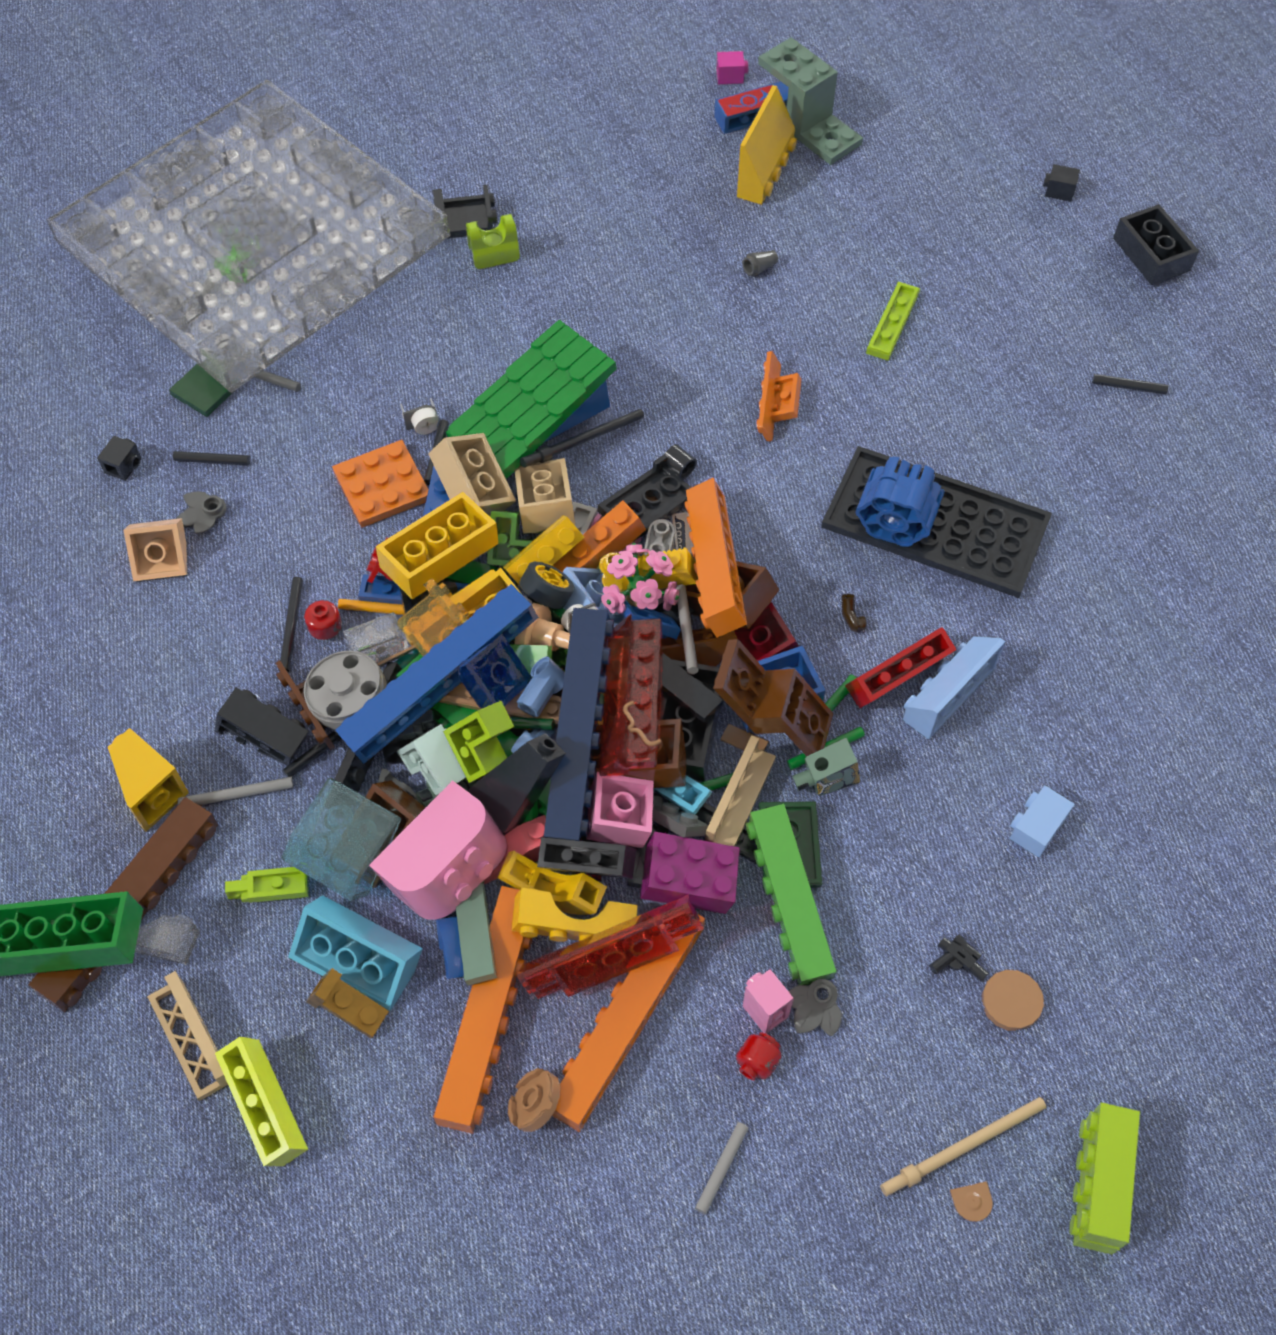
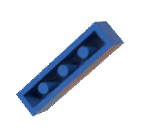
(740, 109)

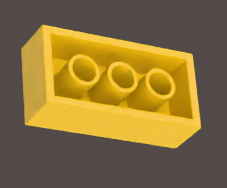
(437, 544)

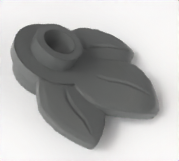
(200, 511)
(814, 1012)

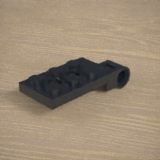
(662, 482)

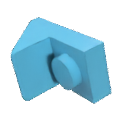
(687, 797)

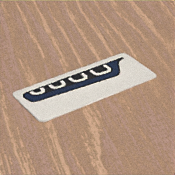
(682, 531)

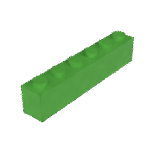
(791, 895)

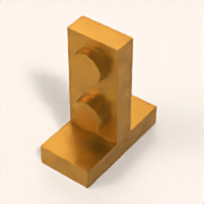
(347, 1003)

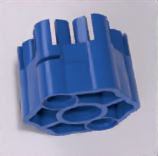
(900, 506)

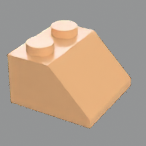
(156, 549)

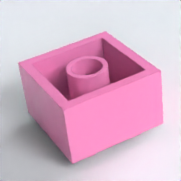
(621, 810)

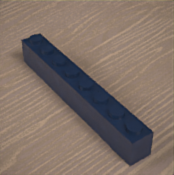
(577, 724)

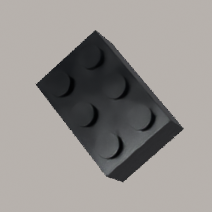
(1155, 244)

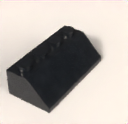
(697, 735)

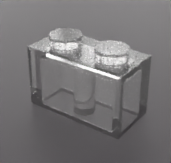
(377, 638)

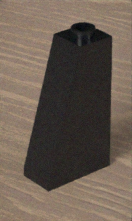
(518, 781)

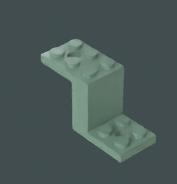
(811, 99)

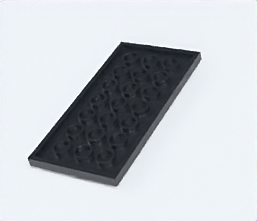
(972, 536)

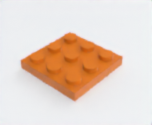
(381, 483)

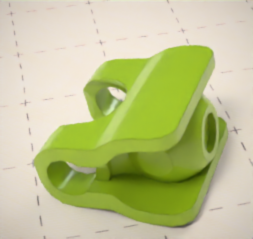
(494, 245)

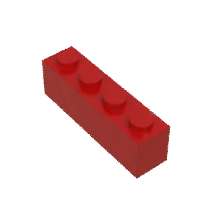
(900, 667)

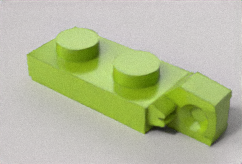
(268, 885)

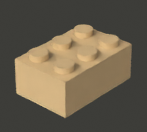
(470, 467)
(543, 495)

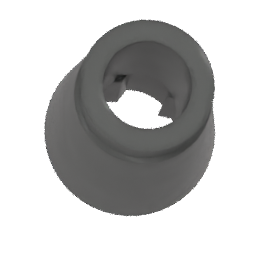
(759, 261)

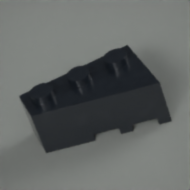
(261, 726)

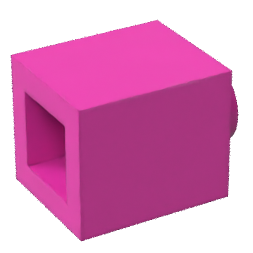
(731, 67)

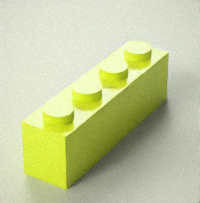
(261, 1102)

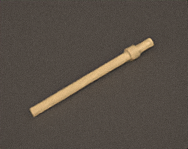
(912, 1174)

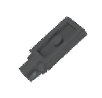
(676, 820)

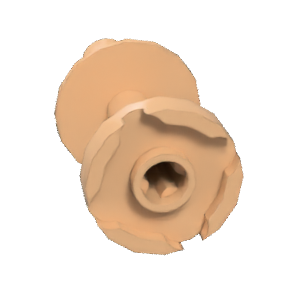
(544, 631)

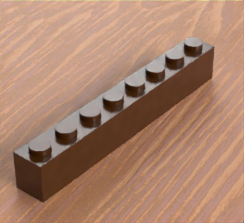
(145, 879)

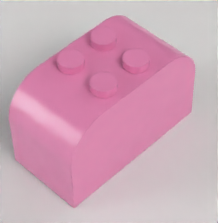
(442, 854)

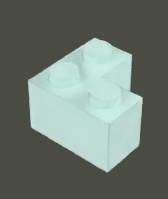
(434, 759)

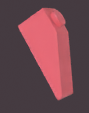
(524, 840)

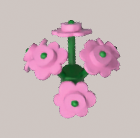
(640, 588)

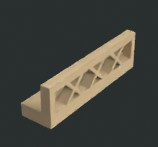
(740, 795)
(196, 1028)

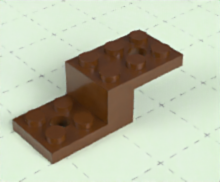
(772, 699)

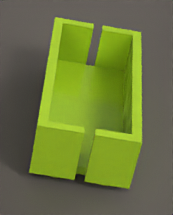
(1106, 1179)

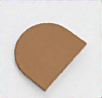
(973, 1201)

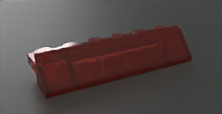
(636, 677)
(612, 951)

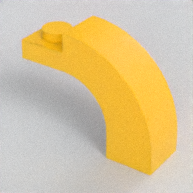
(571, 893)

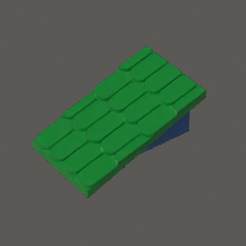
(539, 396)

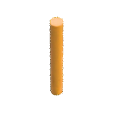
(368, 606)

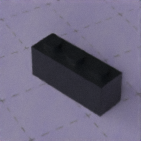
(587, 858)

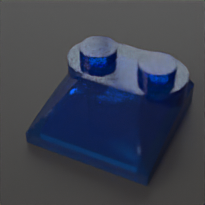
(494, 673)

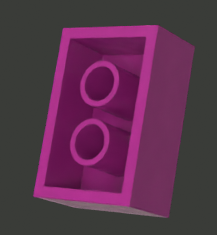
(692, 868)

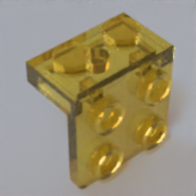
(432, 618)

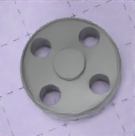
(342, 686)

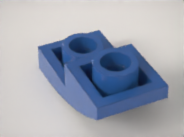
(450, 943)

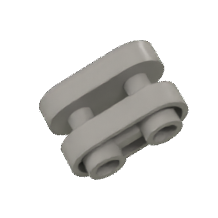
(660, 536)

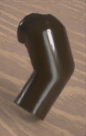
(848, 613)

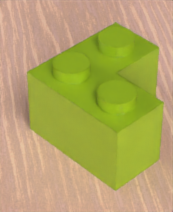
(476, 740)

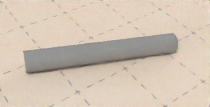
(721, 1168)

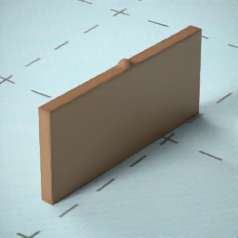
(396, 656)
(740, 738)

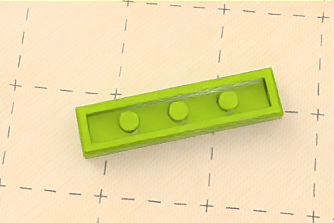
(893, 321)

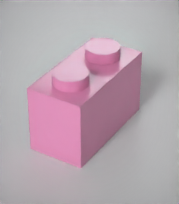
(767, 1000)

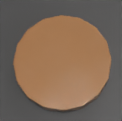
(1012, 1000)
(534, 1100)

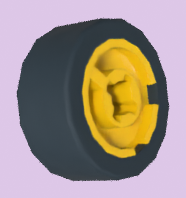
(546, 585)

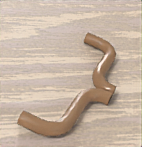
(630, 727)

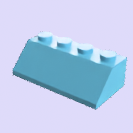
(359, 949)

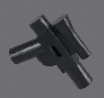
(959, 955)

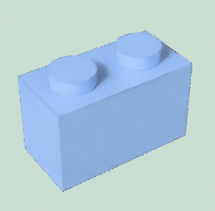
(1041, 820)

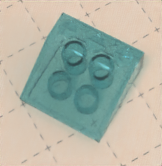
(341, 839)

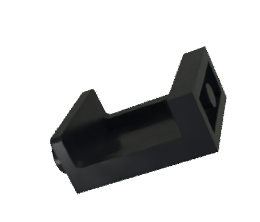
(466, 210)

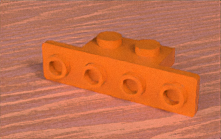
(779, 397)

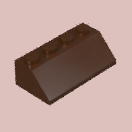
(670, 757)

